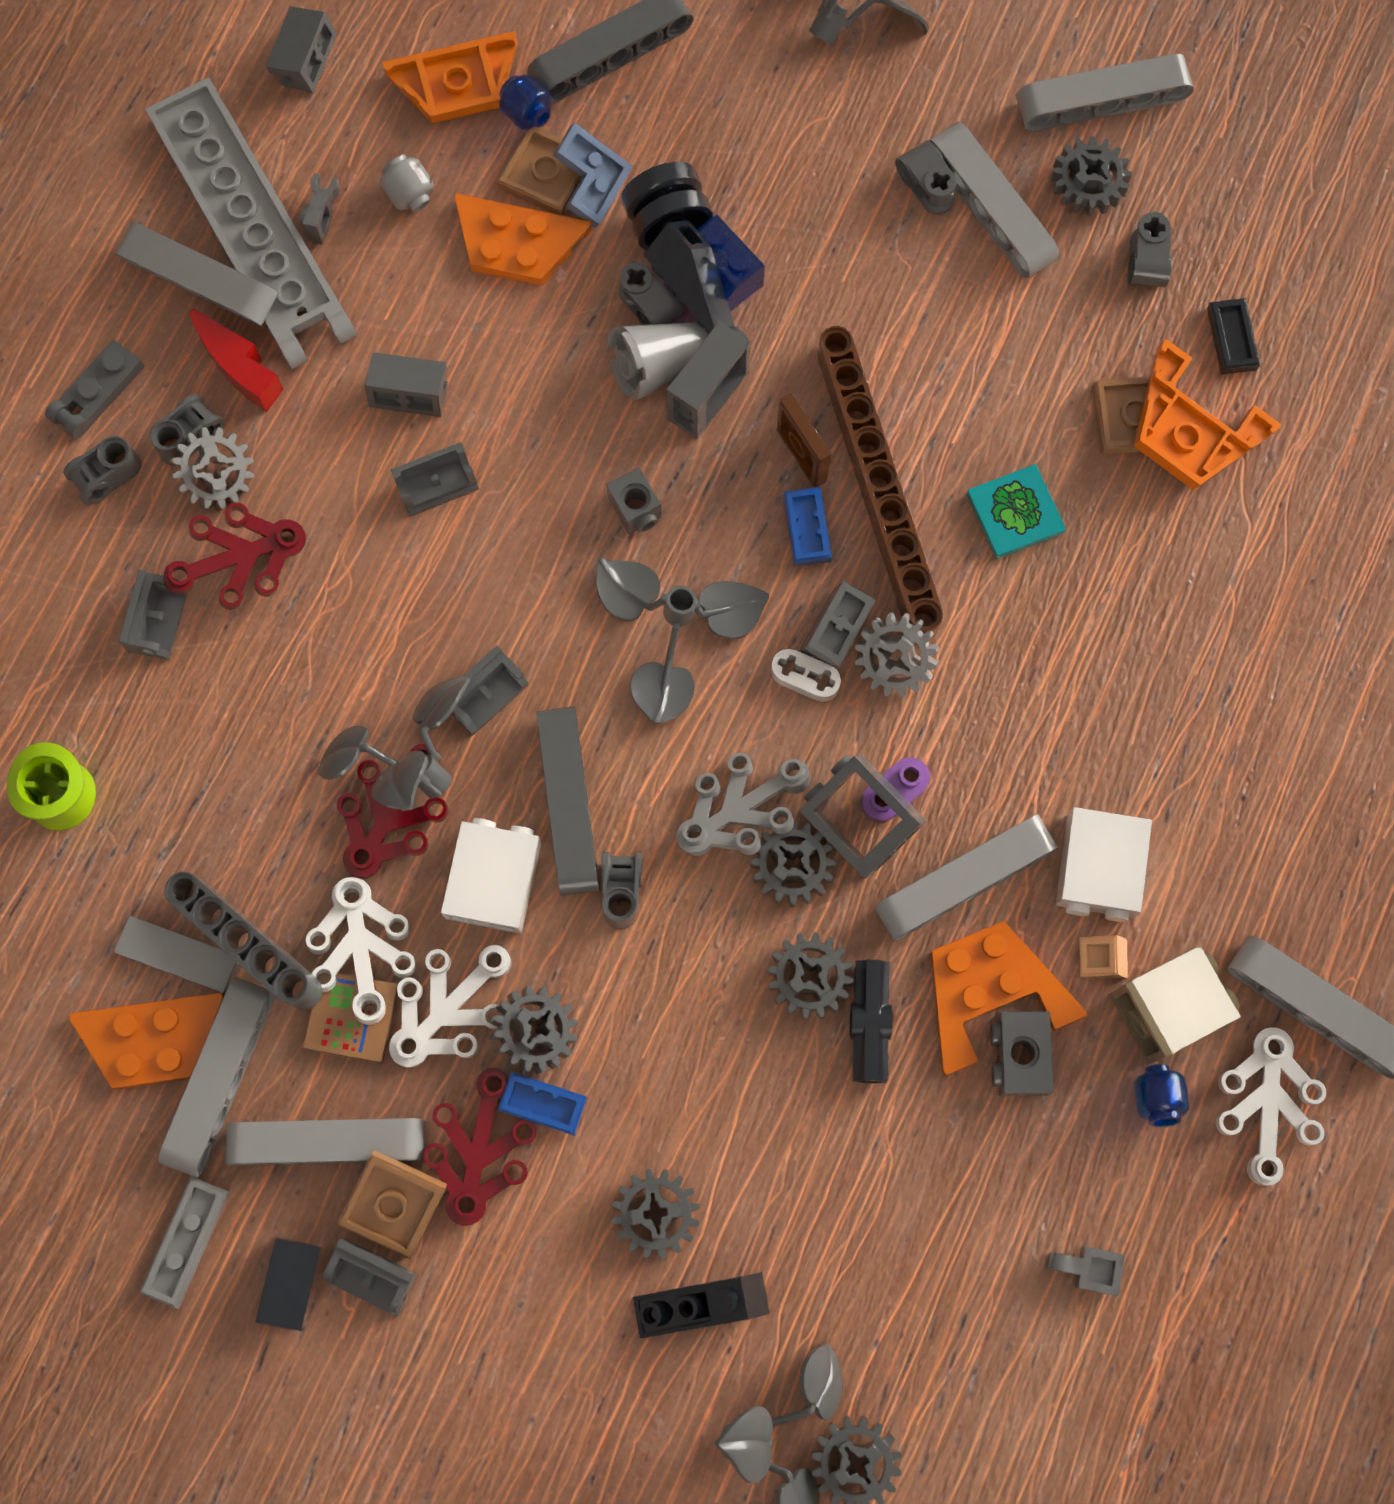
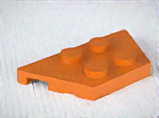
(456, 77)
(516, 239)
(148, 1040)

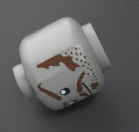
(406, 183)

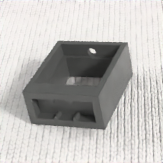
(708, 379)
(891, 843)

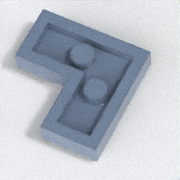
(600, 170)

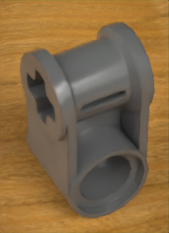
(928, 177)
(1150, 252)
(650, 302)
(181, 422)
(100, 470)
(621, 881)

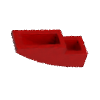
(238, 361)

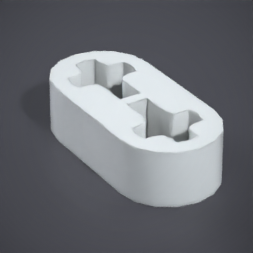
(810, 667)

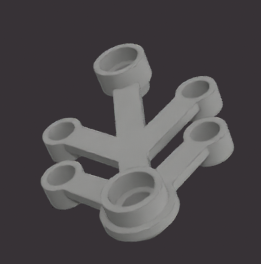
(740, 809)

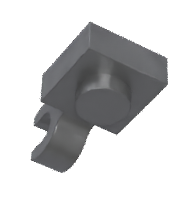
(319, 212)
(1095, 1269)

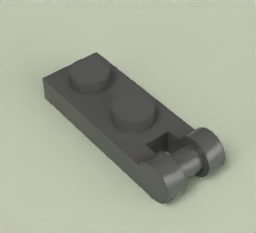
(95, 389)

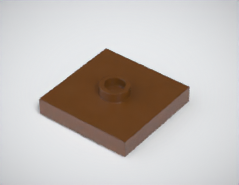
(803, 441)

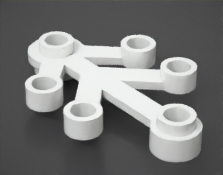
(359, 943)
(444, 1009)
(1271, 1100)

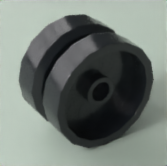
(663, 196)

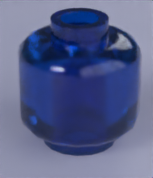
(525, 102)
(1161, 1096)

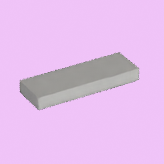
(176, 954)
(184, 1242)

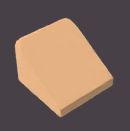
(1103, 957)

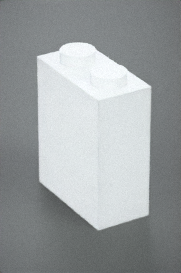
(1103, 864)
(491, 876)

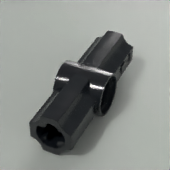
(870, 1021)

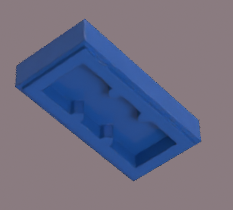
(807, 526)
(542, 1103)

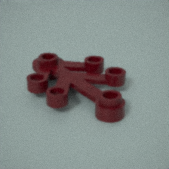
(239, 553)
(385, 821)
(477, 1153)

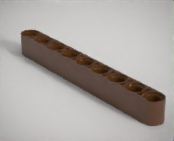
(878, 464)

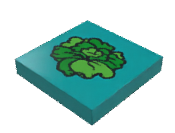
(1015, 511)

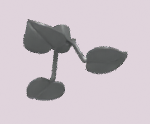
(832, 17)
(631, 586)
(415, 770)
(748, 1437)

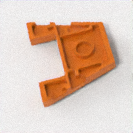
(1184, 434)
(986, 974)

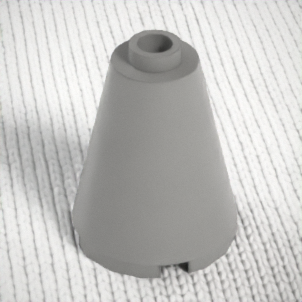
(652, 354)

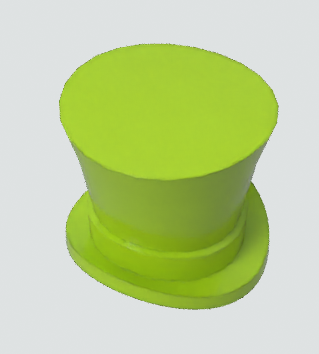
(50, 786)

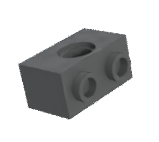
(1033, 1032)

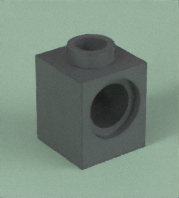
(630, 487)

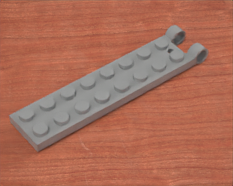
(247, 214)

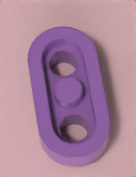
(908, 790)

